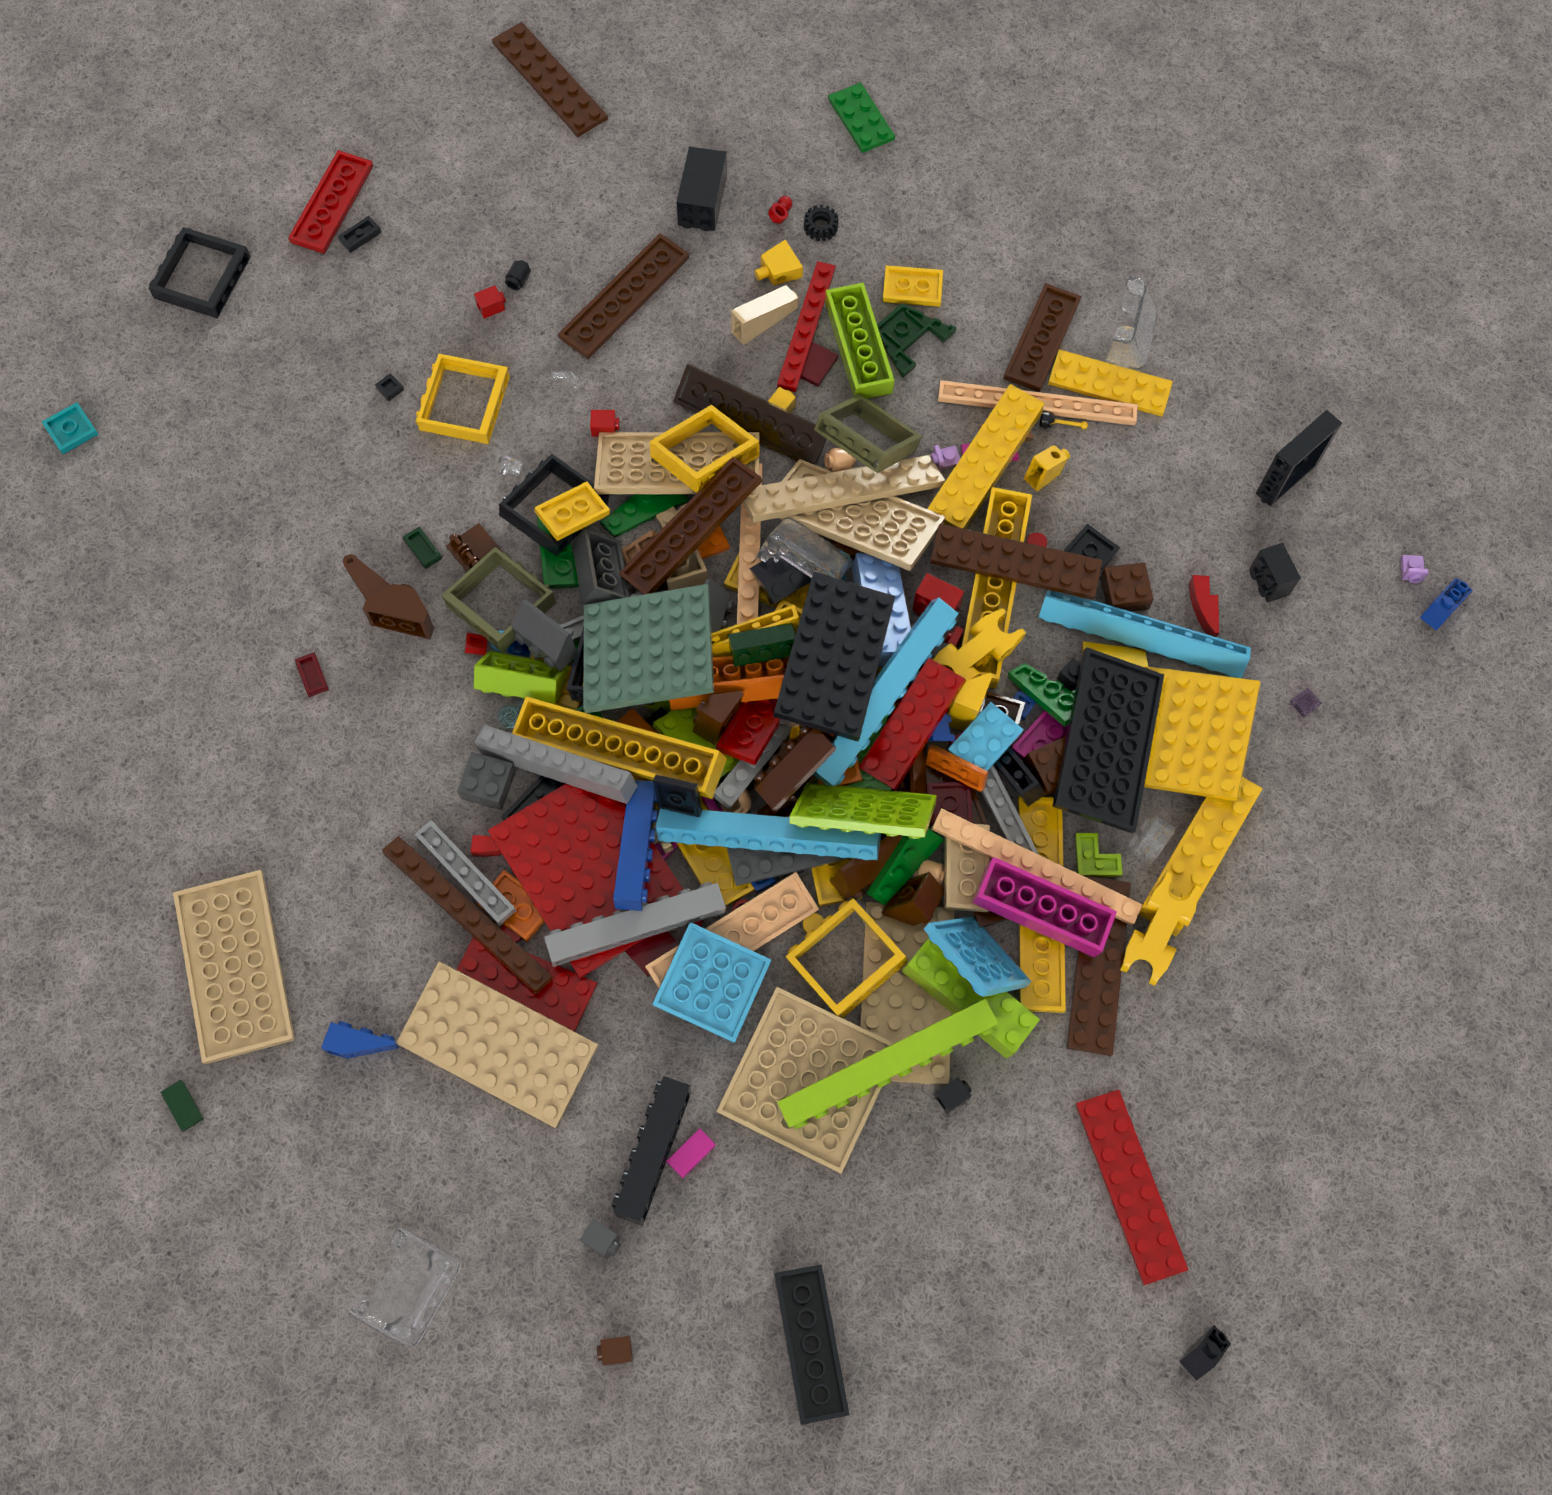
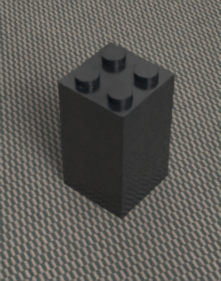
(701, 188)

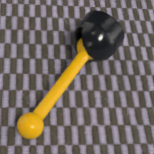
(1048, 420)

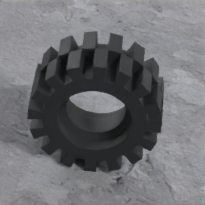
(824, 214)

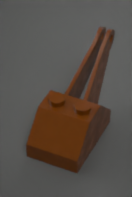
(389, 605)

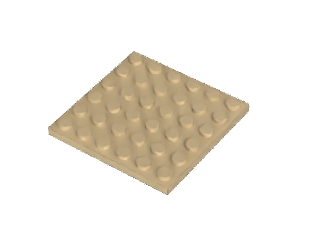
(788, 1052)

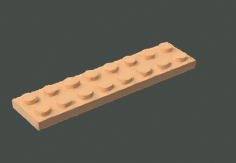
(755, 921)

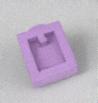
(945, 457)
(1413, 568)

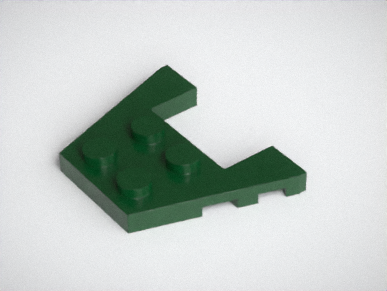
(903, 329)

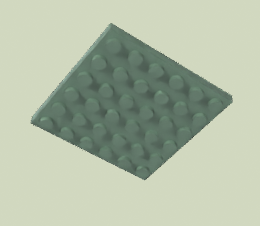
(647, 649)

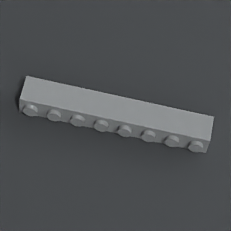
(557, 764)
(634, 925)

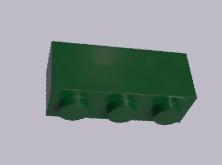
(761, 644)

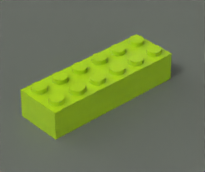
(859, 341)
(944, 983)

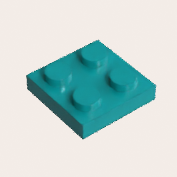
(69, 428)

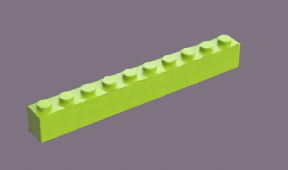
(886, 1063)

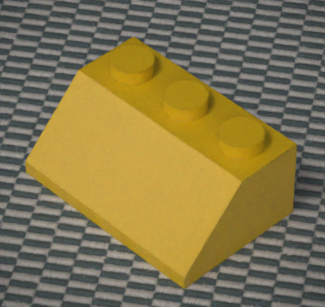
(968, 702)

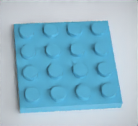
(977, 956)
(711, 982)

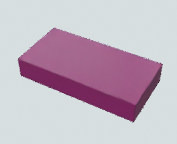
(691, 1153)

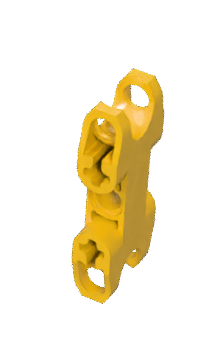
(987, 642)
(1168, 911)

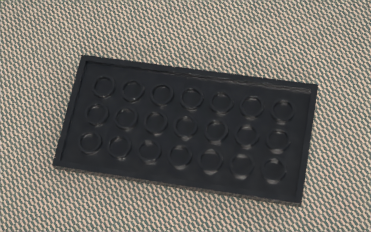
(834, 657)
(1108, 741)

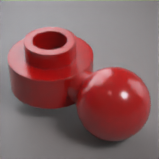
(779, 211)

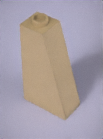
(762, 313)

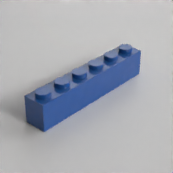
(635, 848)

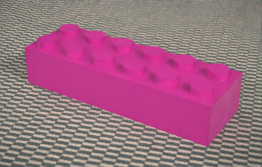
(1044, 907)

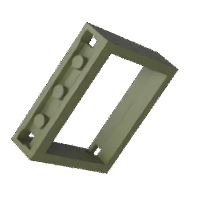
(858, 445)
(454, 595)

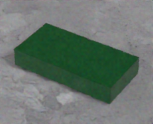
(422, 547)
(182, 1105)

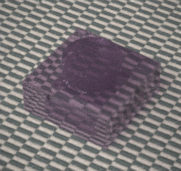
(1305, 702)

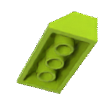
(519, 677)

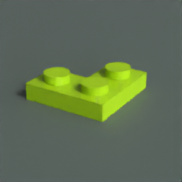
(1092, 863)

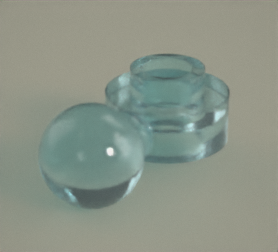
(509, 722)

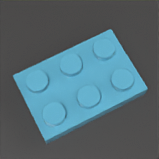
(986, 738)

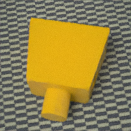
(779, 265)
(1052, 462)

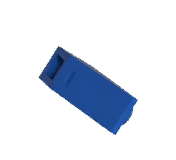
(1446, 603)
(350, 1043)

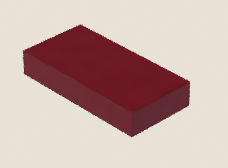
(311, 674)

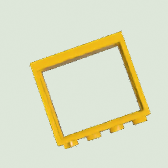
(466, 366)
(745, 453)
(871, 983)

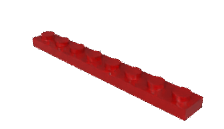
(806, 327)

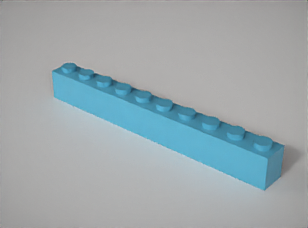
(1145, 633)
(890, 685)
(764, 833)

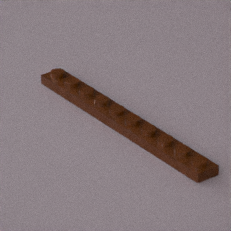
(467, 915)

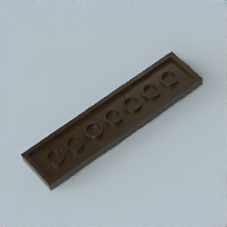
(776, 426)

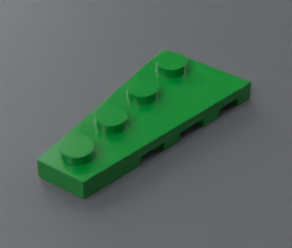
(638, 510)
(559, 570)
(1046, 693)
(902, 865)

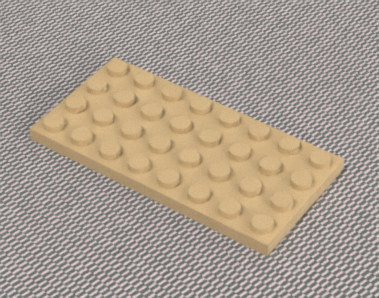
(628, 468)
(879, 527)
(233, 967)
(900, 1004)
(497, 1044)

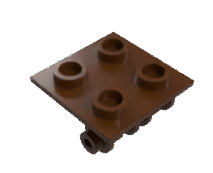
(471, 546)

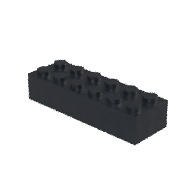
(652, 1151)
(811, 1344)

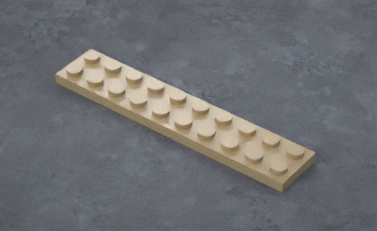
(842, 488)

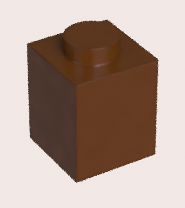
(615, 1351)

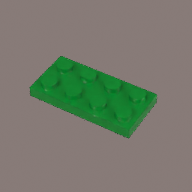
(861, 117)

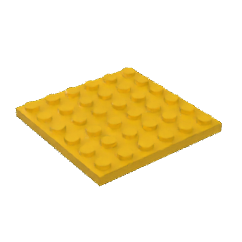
(1201, 734)

